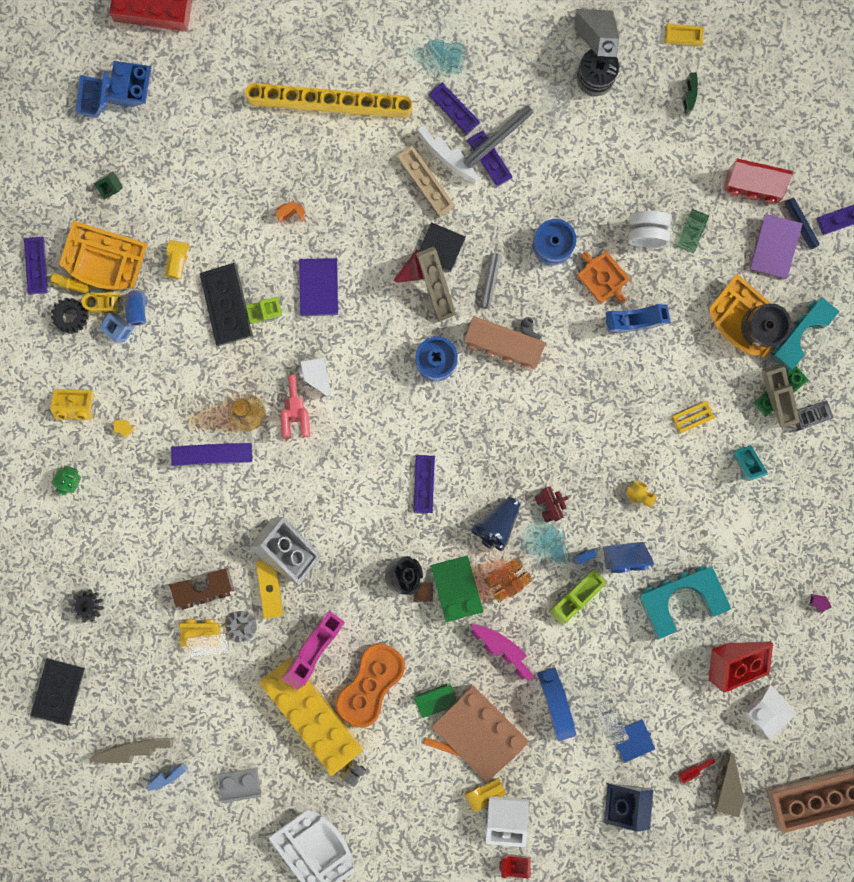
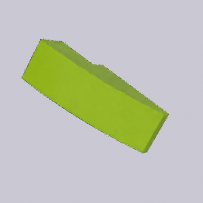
(577, 597)

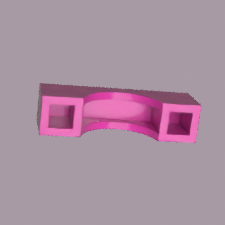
(307, 657)

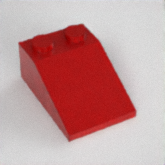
(739, 664)

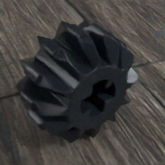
(94, 605)

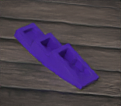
(211, 454)

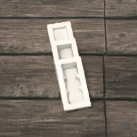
(452, 159)

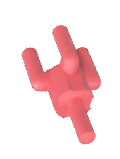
(294, 412)

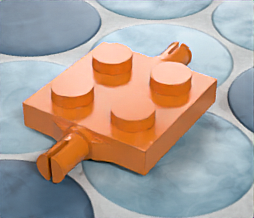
(603, 277)

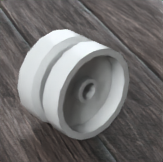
(649, 229)

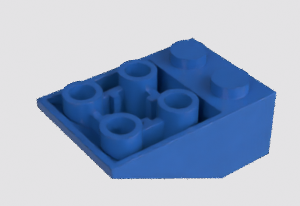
(625, 556)

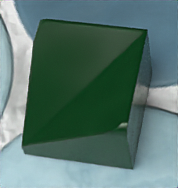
(108, 185)

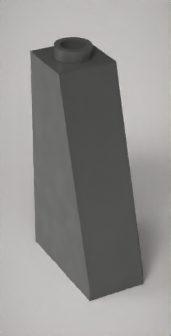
(598, 30)

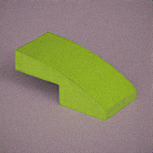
(264, 310)

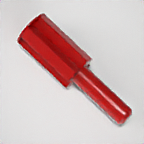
(694, 771)

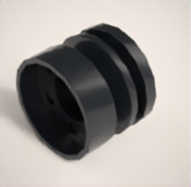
(593, 80)

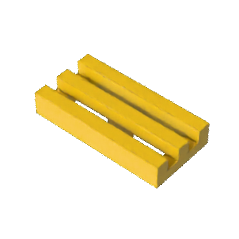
(678, 423)

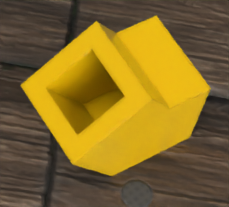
(123, 427)

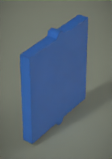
(638, 743)

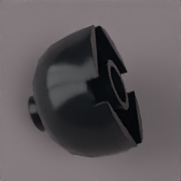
(403, 575)

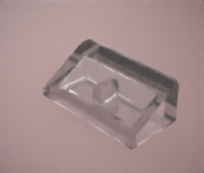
(208, 645)

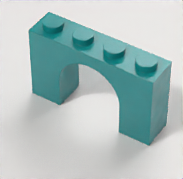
(703, 582)

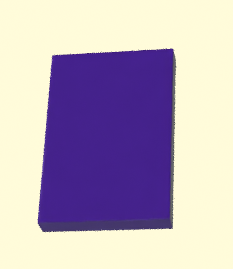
(318, 287)

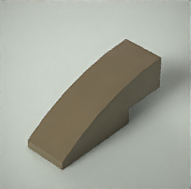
(781, 395)

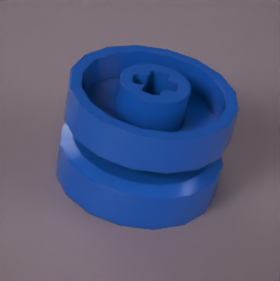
(564, 236)
(439, 348)

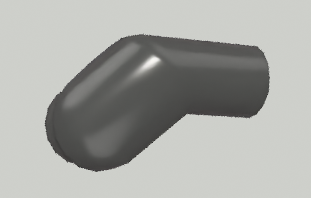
(527, 328)

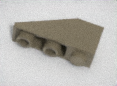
(729, 791)

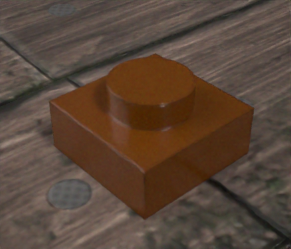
(425, 593)

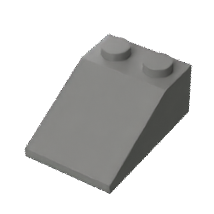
(285, 550)

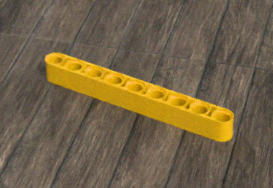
(321, 95)

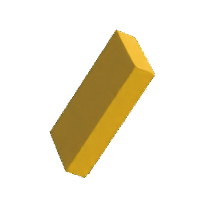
(684, 34)

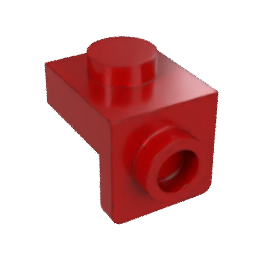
(515, 866)

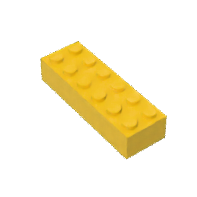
(313, 719)

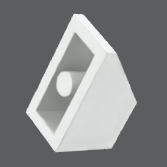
(316, 375)

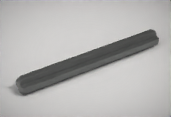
(498, 136)

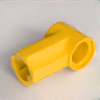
(176, 258)
(479, 798)

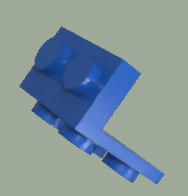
(92, 95)

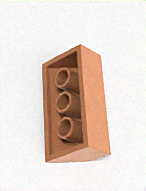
(504, 343)

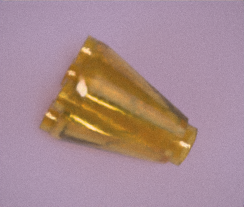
(251, 417)

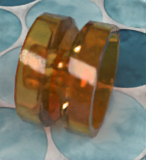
(509, 581)

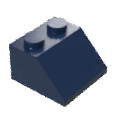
(628, 807)

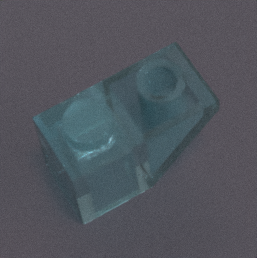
(448, 55)
(553, 542)

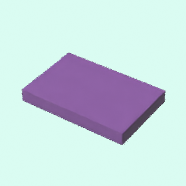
(775, 246)

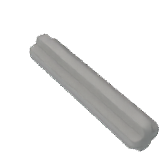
(490, 280)

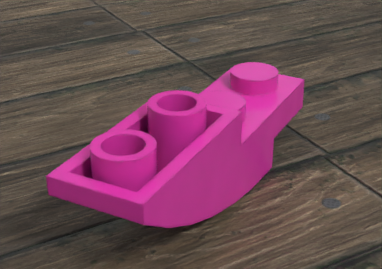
(497, 643)

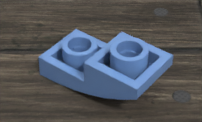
(158, 781)

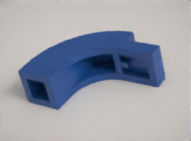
(637, 319)
(557, 704)

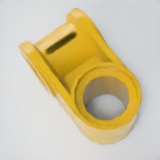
(105, 302)

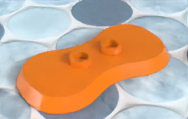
(363, 697)

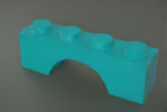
(819, 315)

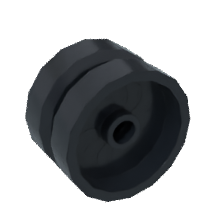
(766, 325)

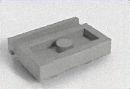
(239, 785)

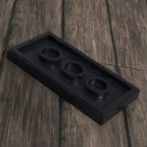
(226, 304)

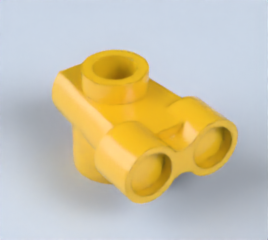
(637, 493)

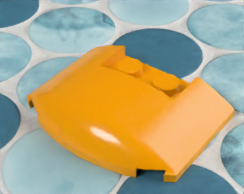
(102, 257)
(729, 311)

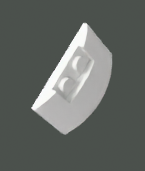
(313, 849)

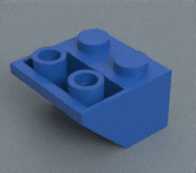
(129, 84)

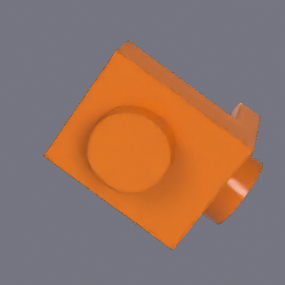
(286, 210)

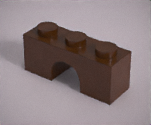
(185, 594)

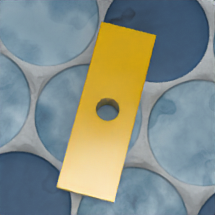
(271, 601)

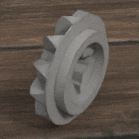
(249, 629)

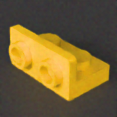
(72, 404)
(193, 629)

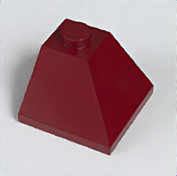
(411, 270)

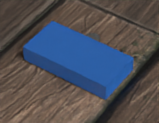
(584, 556)

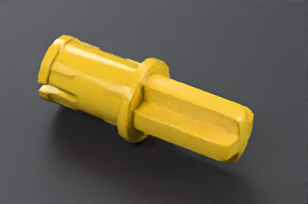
(69, 283)

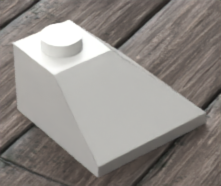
(769, 712)

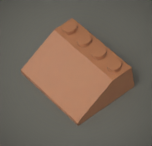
(480, 733)

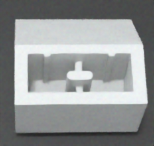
(507, 821)

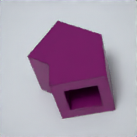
(820, 602)

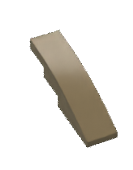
(126, 752)

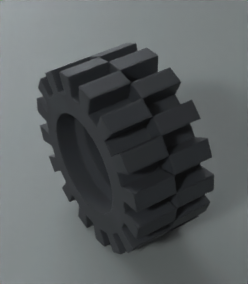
(59, 310)

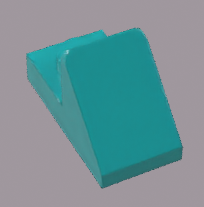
(749, 463)

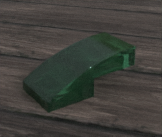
(692, 230)

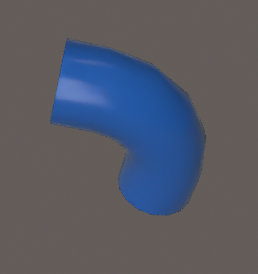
(135, 308)

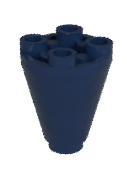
(497, 524)

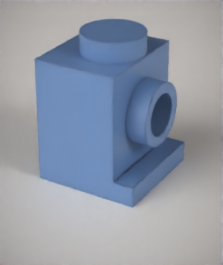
(117, 333)

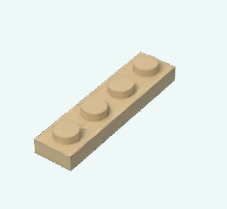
(425, 181)

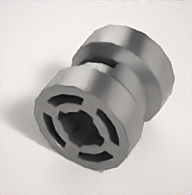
(353, 773)

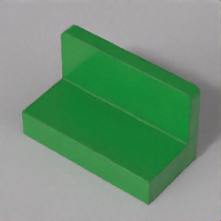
(435, 700)

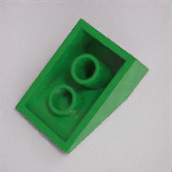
(457, 589)

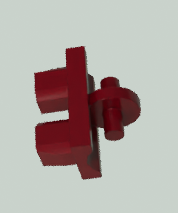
(554, 511)

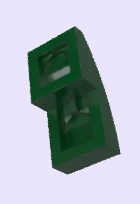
(690, 97)

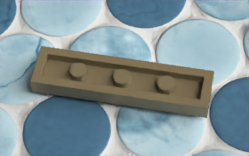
(436, 283)

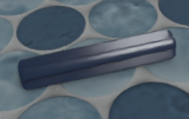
(798, 216)

